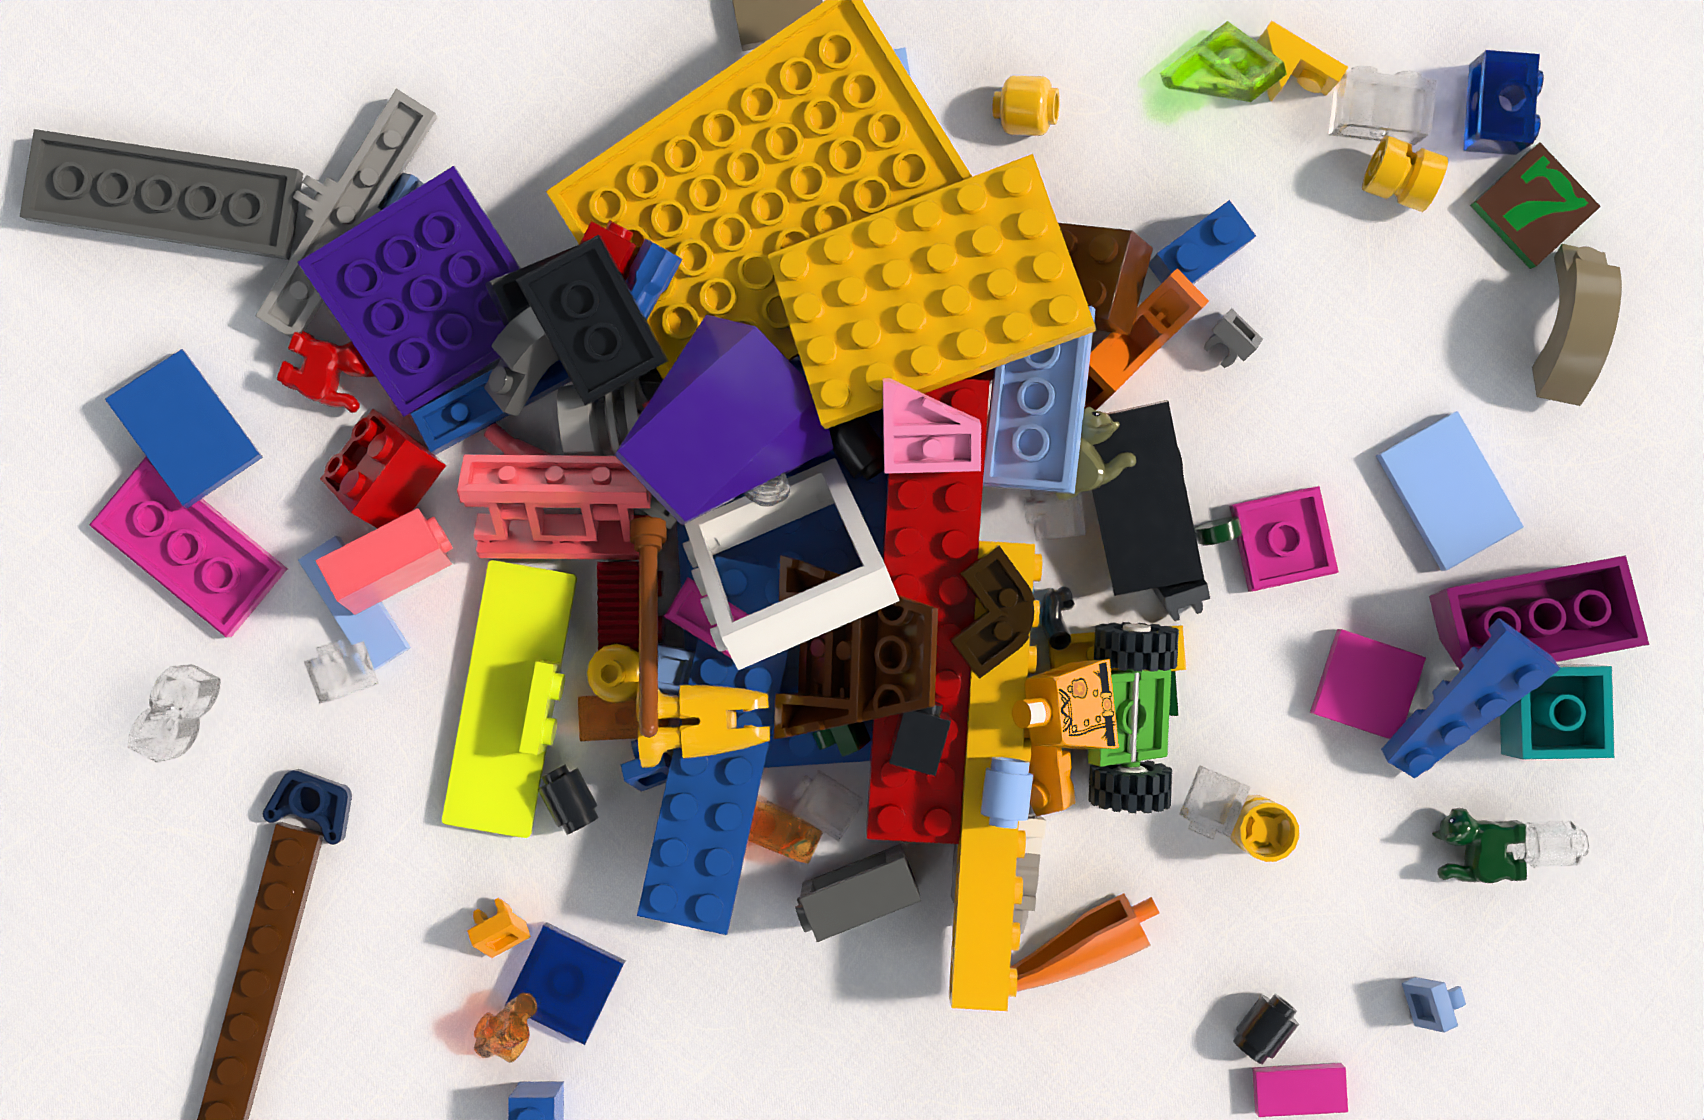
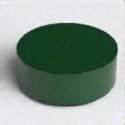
(1218, 531)

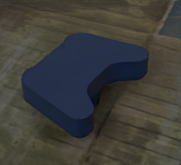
(313, 799)

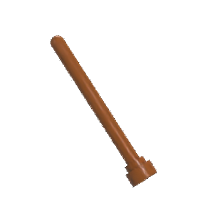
(648, 536)

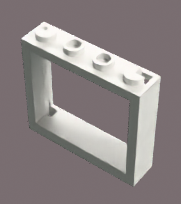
(802, 614)

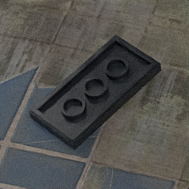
(1146, 507)

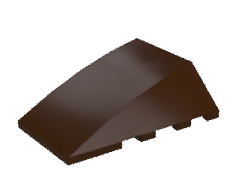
(861, 668)

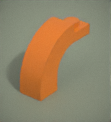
(1154, 324)

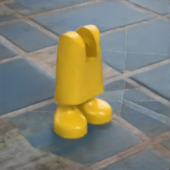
(707, 723)

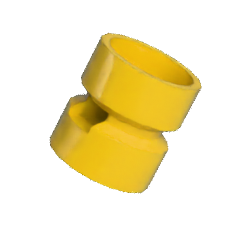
(1406, 174)
(1265, 829)

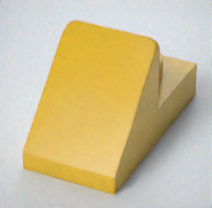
(1310, 65)

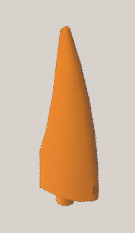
(1089, 943)

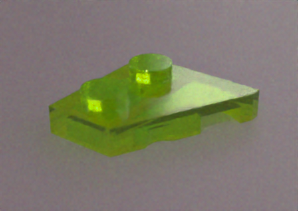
(1225, 66)

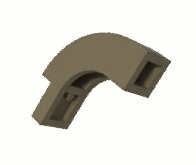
(1583, 325)

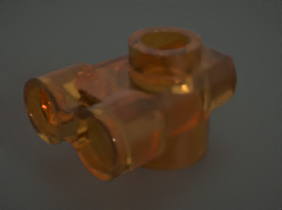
(507, 1031)

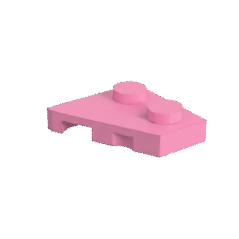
(926, 433)

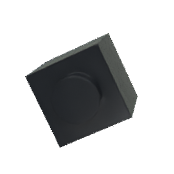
(920, 739)

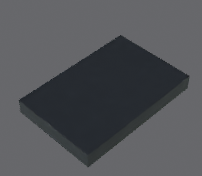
(592, 320)

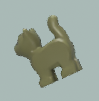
(1092, 469)

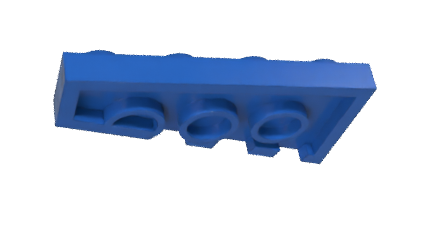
(1483, 690)

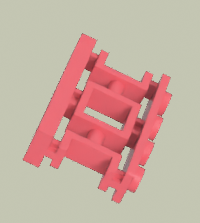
(523, 485)

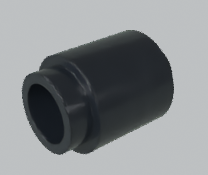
(858, 448)
(568, 799)
(1266, 1028)

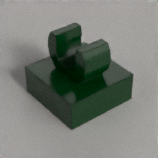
(848, 738)

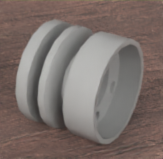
(600, 426)

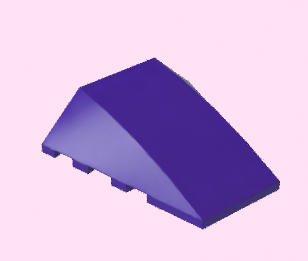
(723, 422)

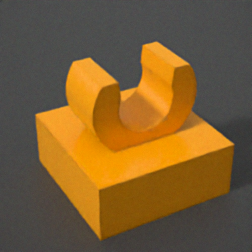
(499, 932)

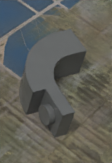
(524, 359)

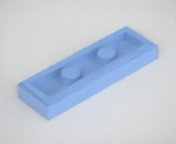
(372, 625)

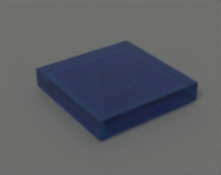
(567, 981)

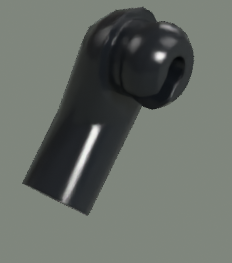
(1052, 619)

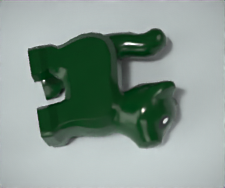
(1486, 848)

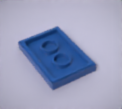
(184, 428)

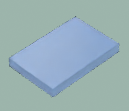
(1449, 491)

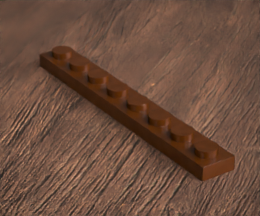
(261, 973)

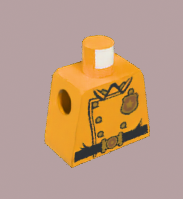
(1070, 707)

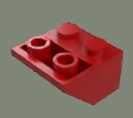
(381, 471)

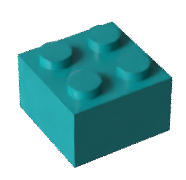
(1563, 717)

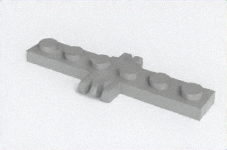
(346, 204)

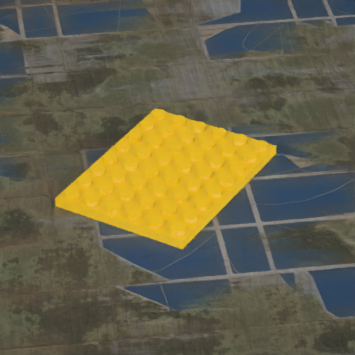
(761, 159)

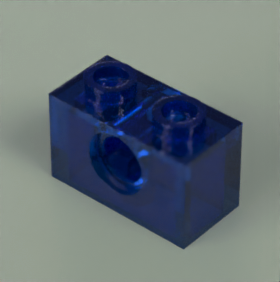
(1489, 125)

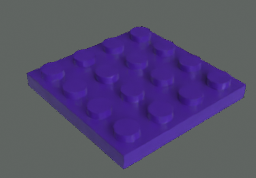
(416, 289)

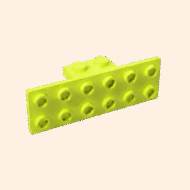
(510, 699)

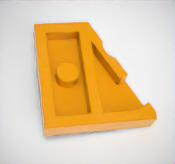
(1051, 781)

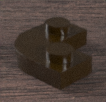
(1007, 615)

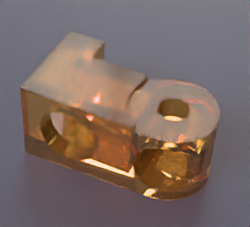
(783, 831)

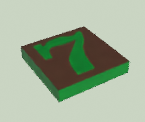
(1535, 205)

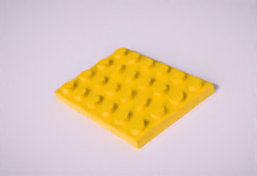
(931, 291)

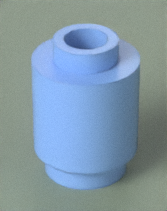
(1007, 792)

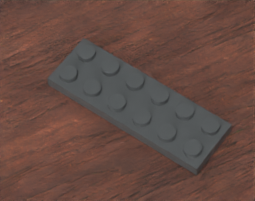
(161, 194)

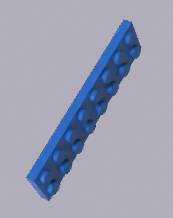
(714, 797)

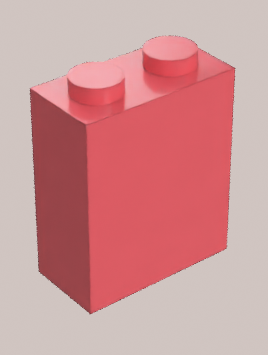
(386, 561)

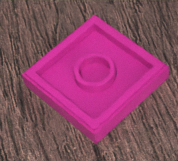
(1284, 539)
(1367, 684)

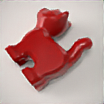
(322, 369)

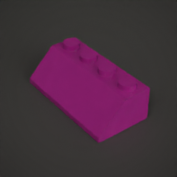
(1561, 610)

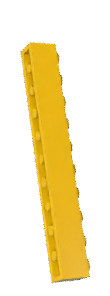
(985, 853)

